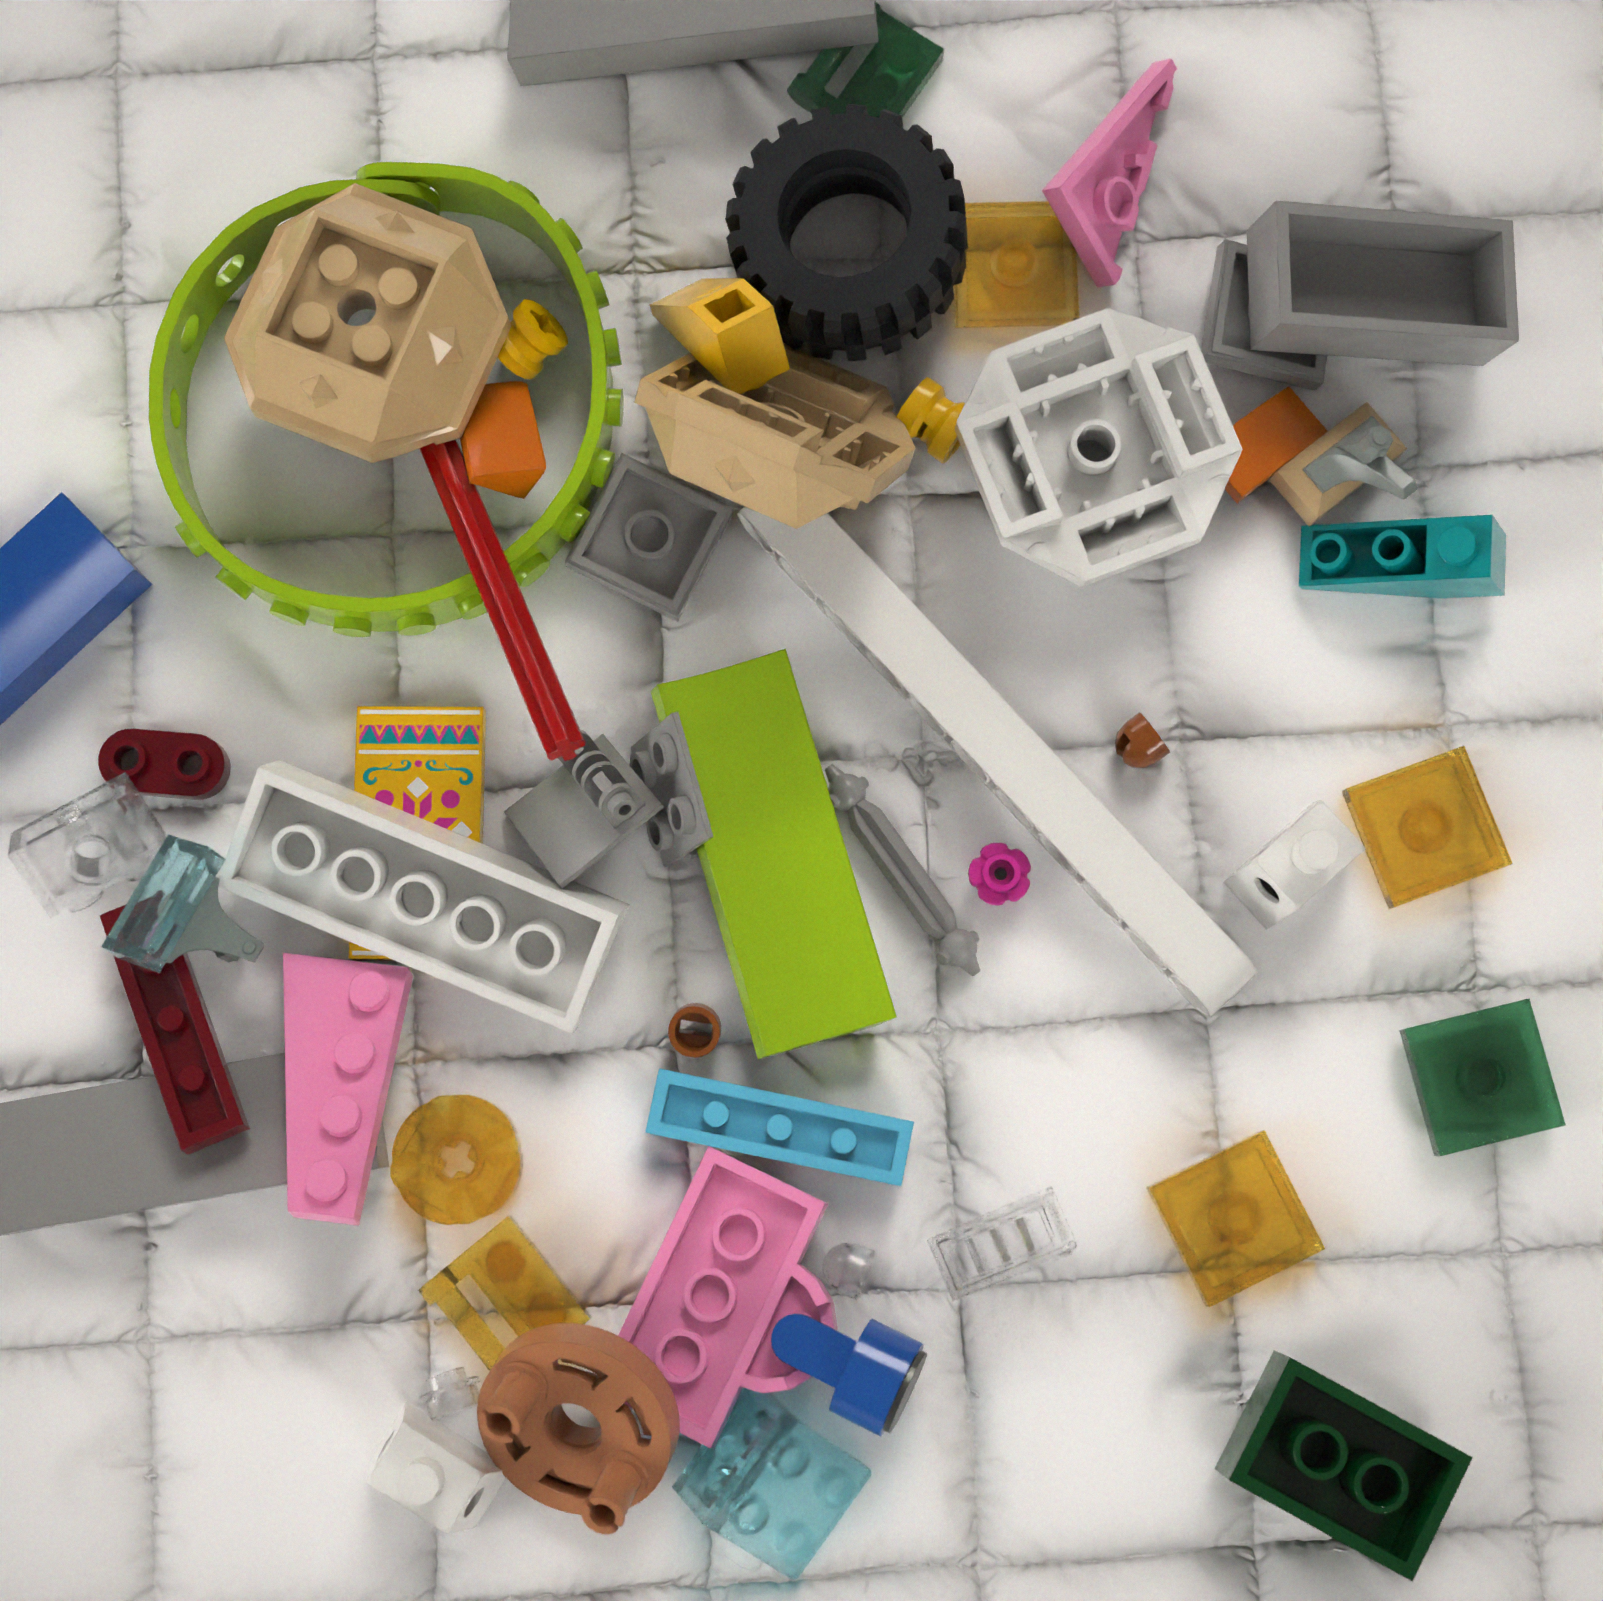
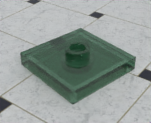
(1482, 1077)

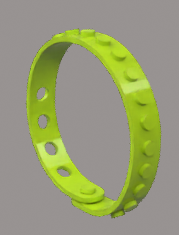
(204, 293)

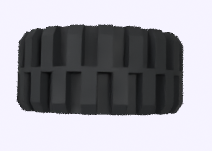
(833, 159)

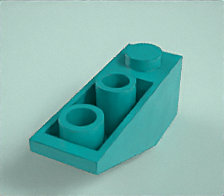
(1406, 557)

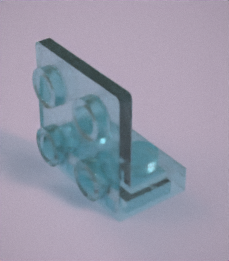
(771, 1484)

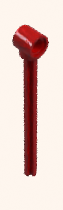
(504, 602)

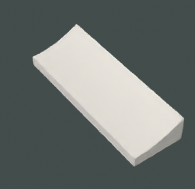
(420, 894)

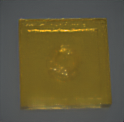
(1016, 268)
(1426, 827)
(1235, 1218)

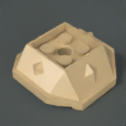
(404, 373)
(784, 449)

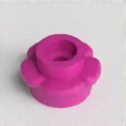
(989, 887)

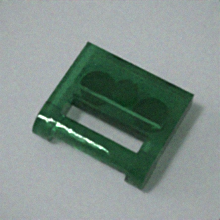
(886, 79)

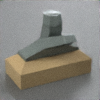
(1341, 462)

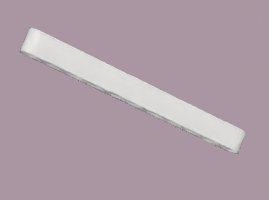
(1008, 758)

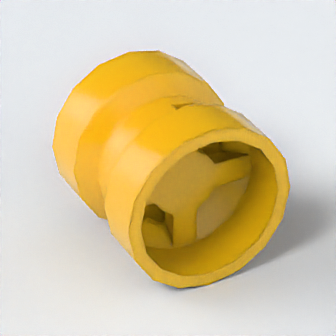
(932, 419)

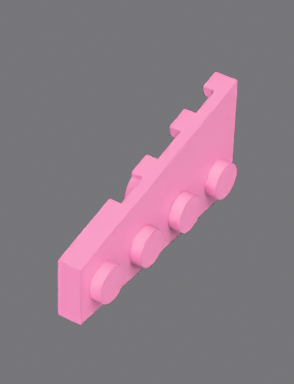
(338, 1069)

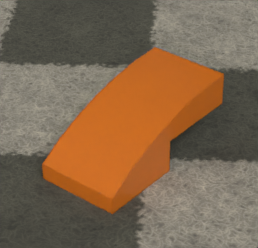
(1270, 439)

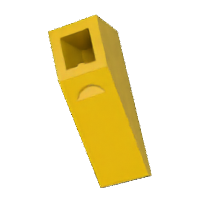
(726, 330)

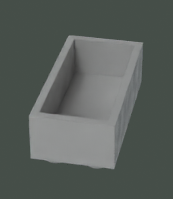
(1381, 284)

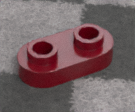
(162, 762)

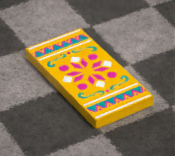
(424, 765)

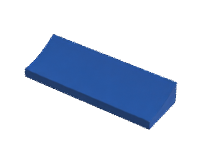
(56, 595)

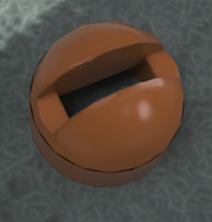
(1139, 743)
(694, 1042)

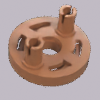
(571, 1465)

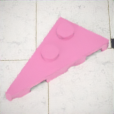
(1103, 180)

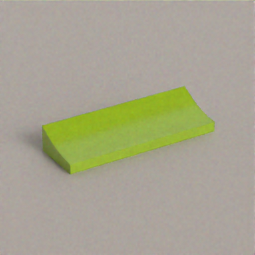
(777, 858)

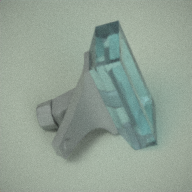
(178, 911)

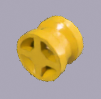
(531, 339)

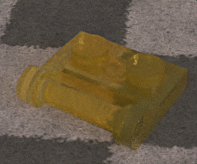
(515, 1282)

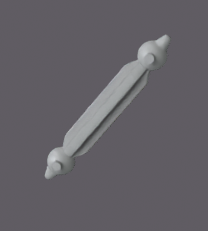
(903, 871)

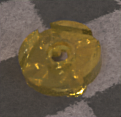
(466, 1196)

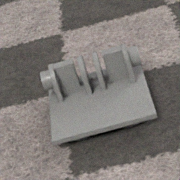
(668, 771)
(583, 809)

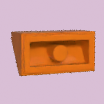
(503, 441)

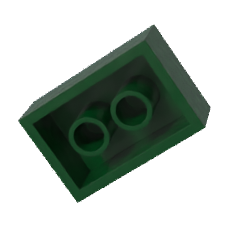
(1343, 1465)

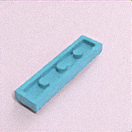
(779, 1127)

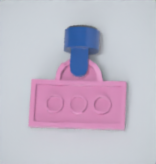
(742, 1312)

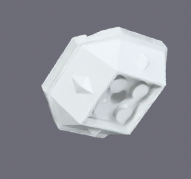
(1111, 383)

